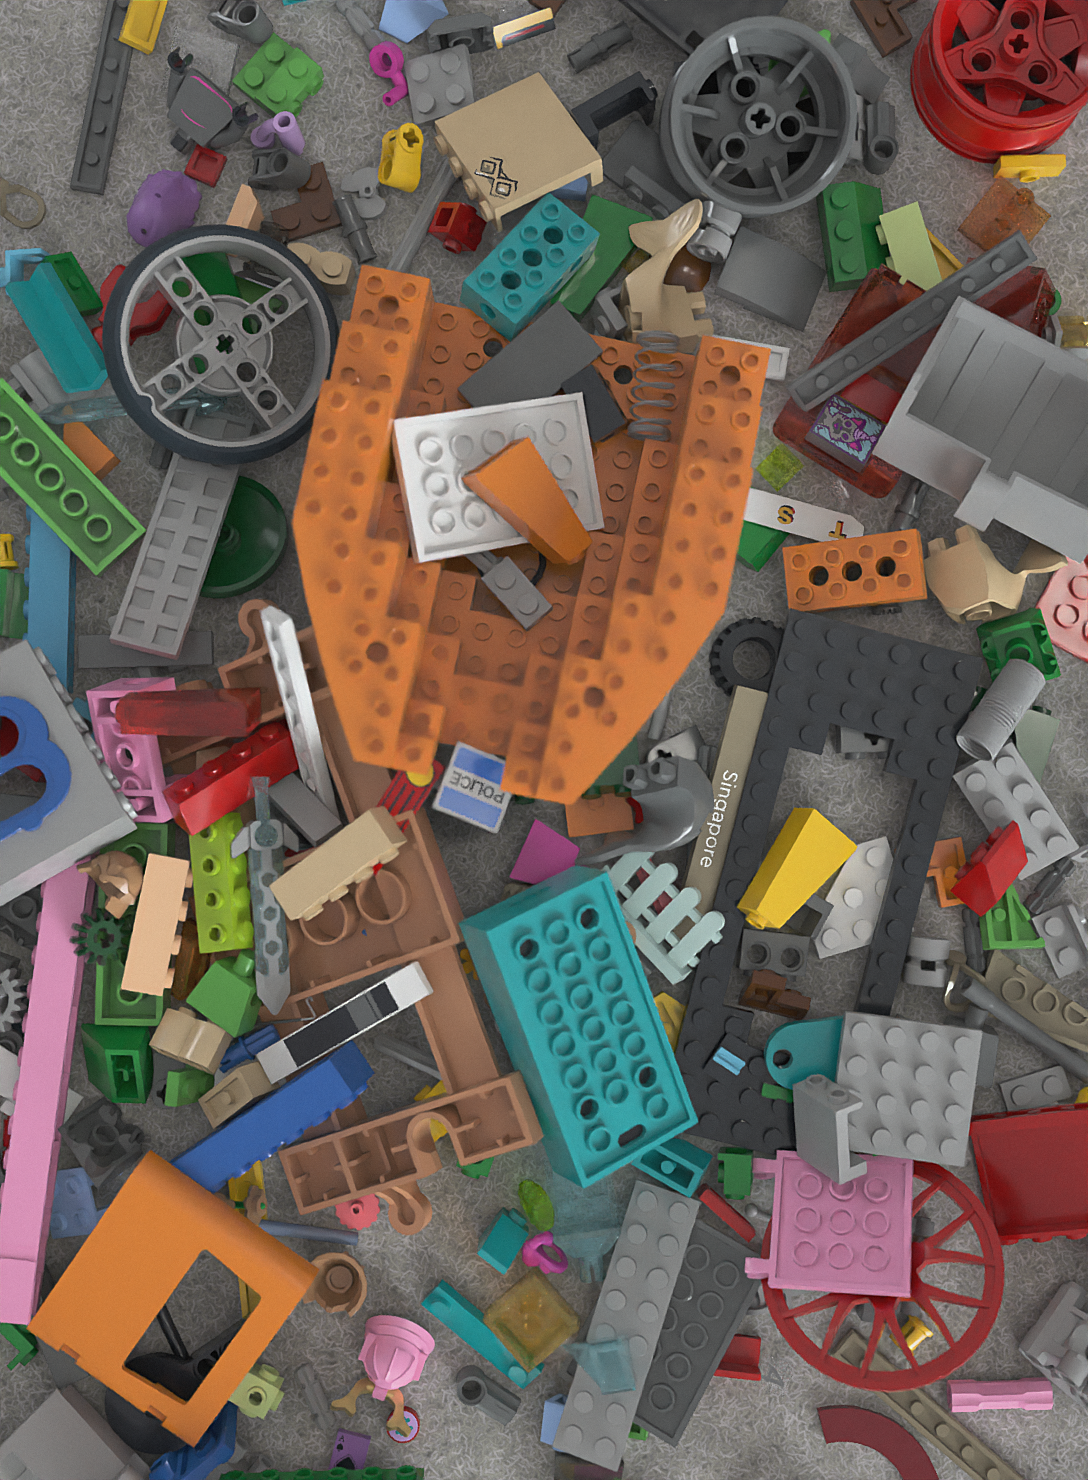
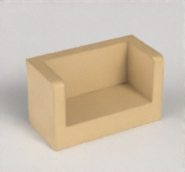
(236, 1093)

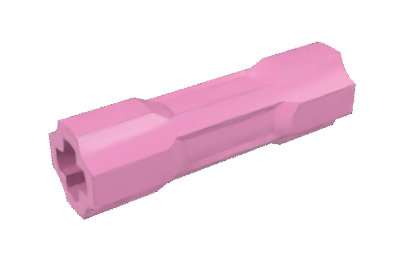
(1025, 1393)

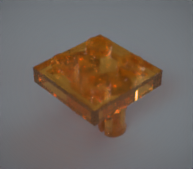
(1002, 213)

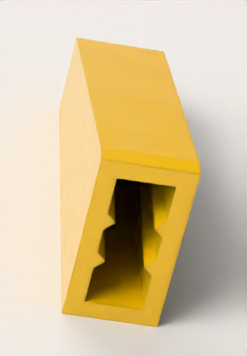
(795, 868)

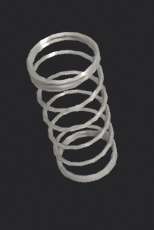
(661, 348)

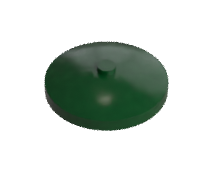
(249, 542)

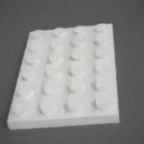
(444, 447)

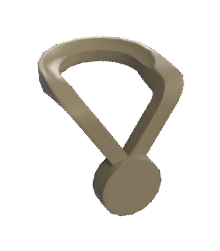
(5, 189)
(957, 961)

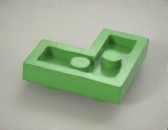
(187, 1086)

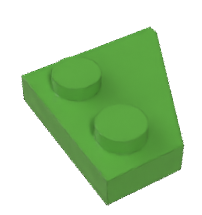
(1008, 925)

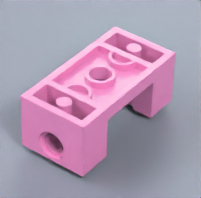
(144, 776)

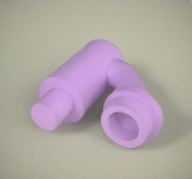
(287, 130)

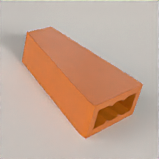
(530, 500)

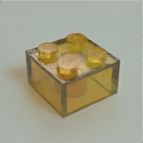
(531, 1319)

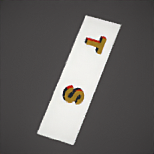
(799, 517)

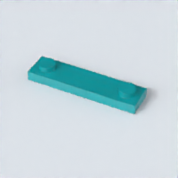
(468, 1324)

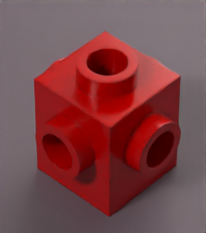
(457, 227)

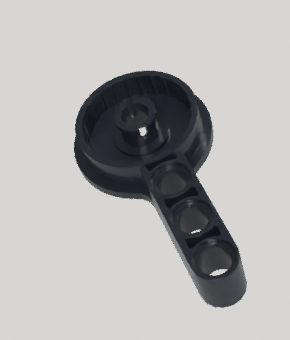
(181, 1377)

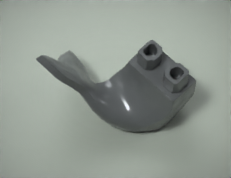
(673, 803)

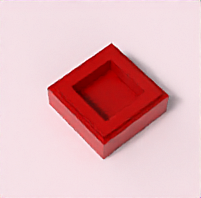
(205, 165)

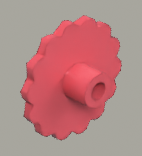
(358, 1212)

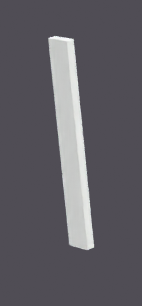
(298, 705)

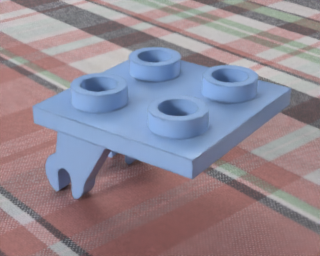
(74, 1204)

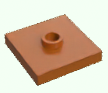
(598, 816)

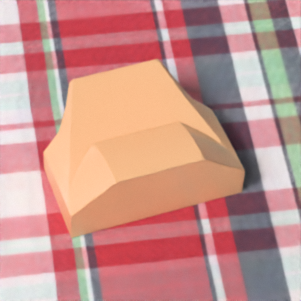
(246, 211)

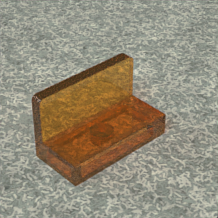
(189, 963)

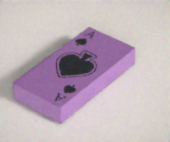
(349, 1450)

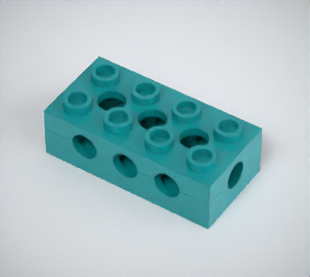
(529, 266)

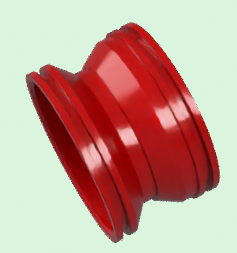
(1008, 57)

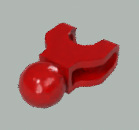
(147, 316)

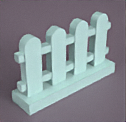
(651, 936)

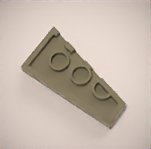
(1036, 1001)

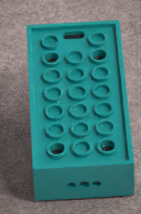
(580, 1023)

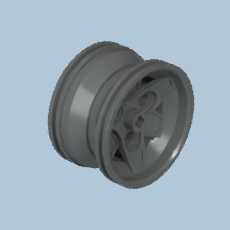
(803, 61)

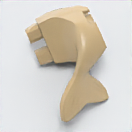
(648, 302)
(974, 583)

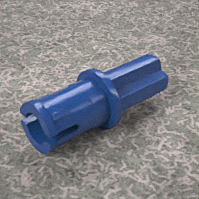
(249, 1047)

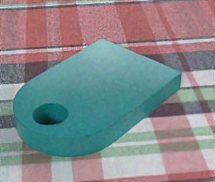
(811, 1046)

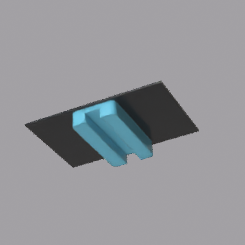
(728, 1060)

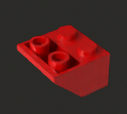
(991, 869)

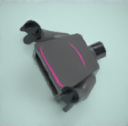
(202, 108)

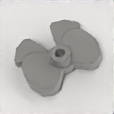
(365, 182)

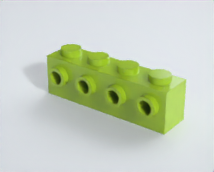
(220, 888)

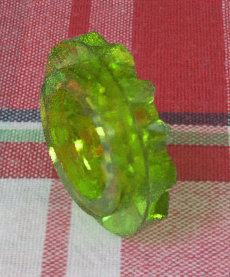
(536, 1205)

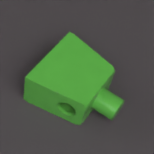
(229, 993)

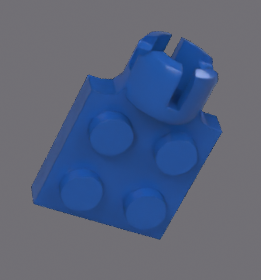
(211, 1450)

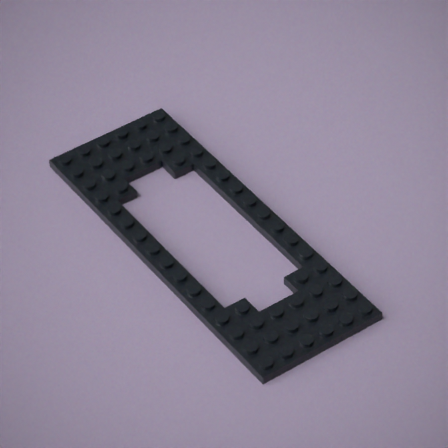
(864, 683)

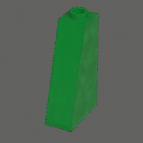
(610, 254)

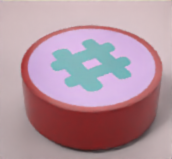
(412, 1420)

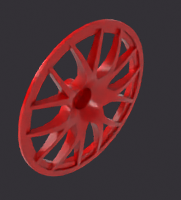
(922, 1254)

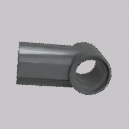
(880, 137)
(488, 1396)

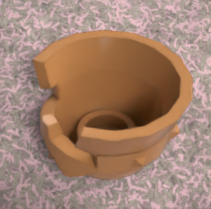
(118, 877)
(338, 1284)

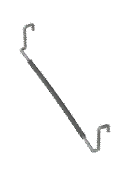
(289, 1020)

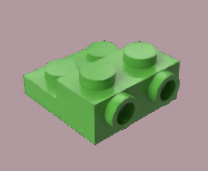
(279, 77)

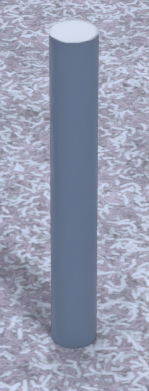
(309, 1232)

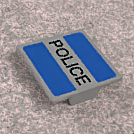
(473, 788)

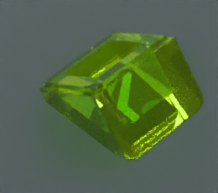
(779, 467)

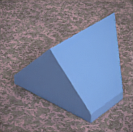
(410, 17)

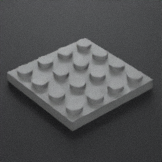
(912, 1086)

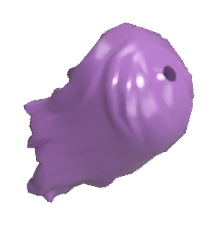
(162, 206)

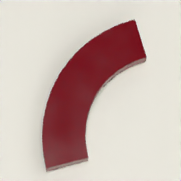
(880, 1433)

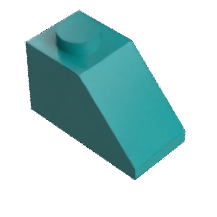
(676, 1164)
(503, 1239)

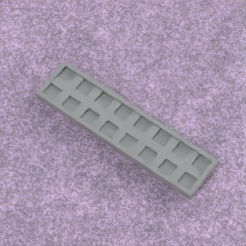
(179, 544)
(633, 1304)

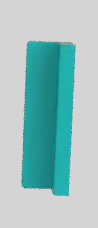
(59, 330)

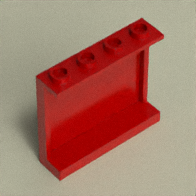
(1034, 1171)

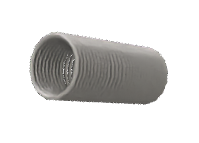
(1002, 706)

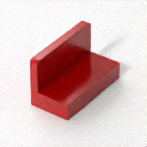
(741, 1359)

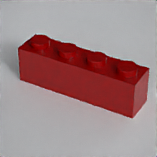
(227, 779)

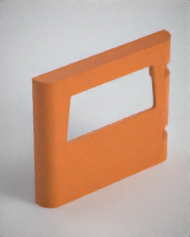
(133, 1268)

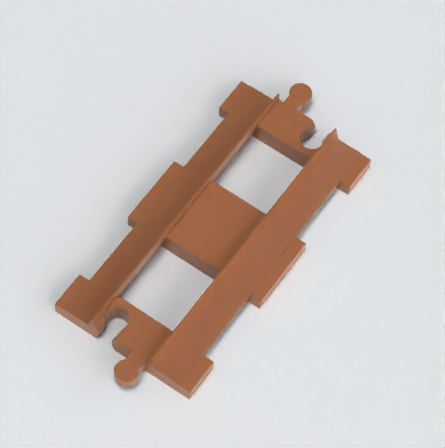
(407, 919)

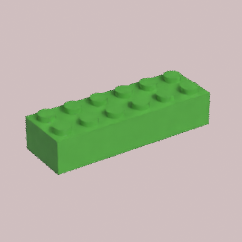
(62, 487)
(112, 1003)

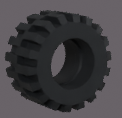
(726, 643)

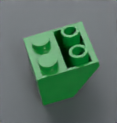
(119, 1061)

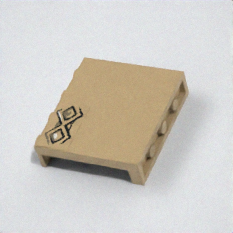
(516, 147)

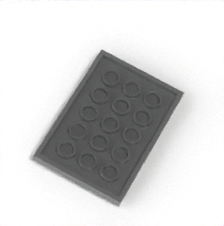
(696, 1332)

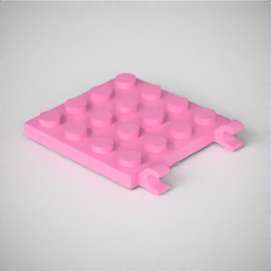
(837, 1234)

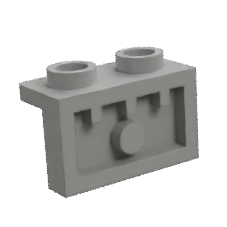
(1064, 937)

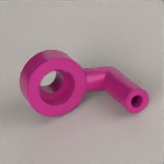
(387, 69)

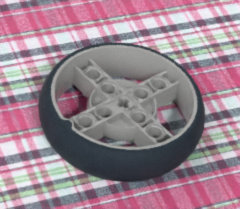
(164, 266)

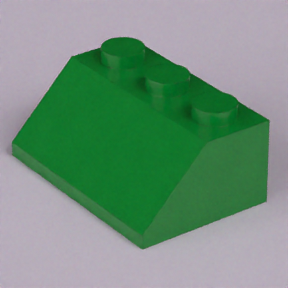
(849, 233)

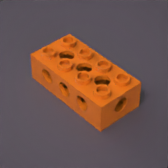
(840, 555)

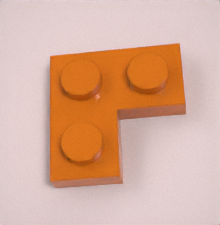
(945, 861)

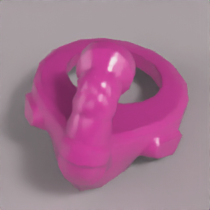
(534, 1254)

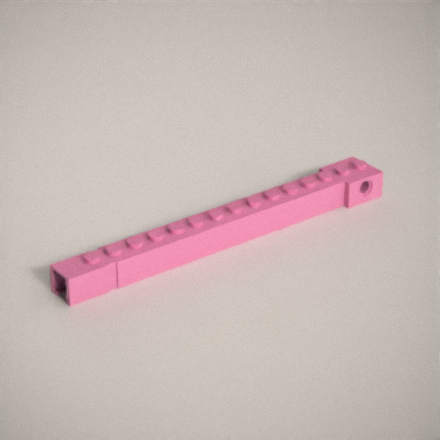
(41, 1092)

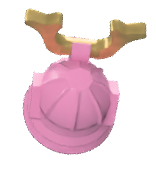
(392, 1358)

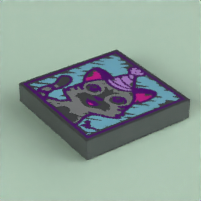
(845, 432)

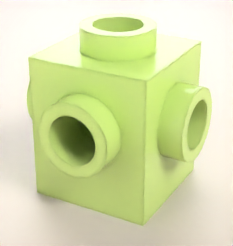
(259, 1391)

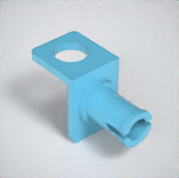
(15, 263)

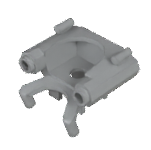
(1060, 1342)

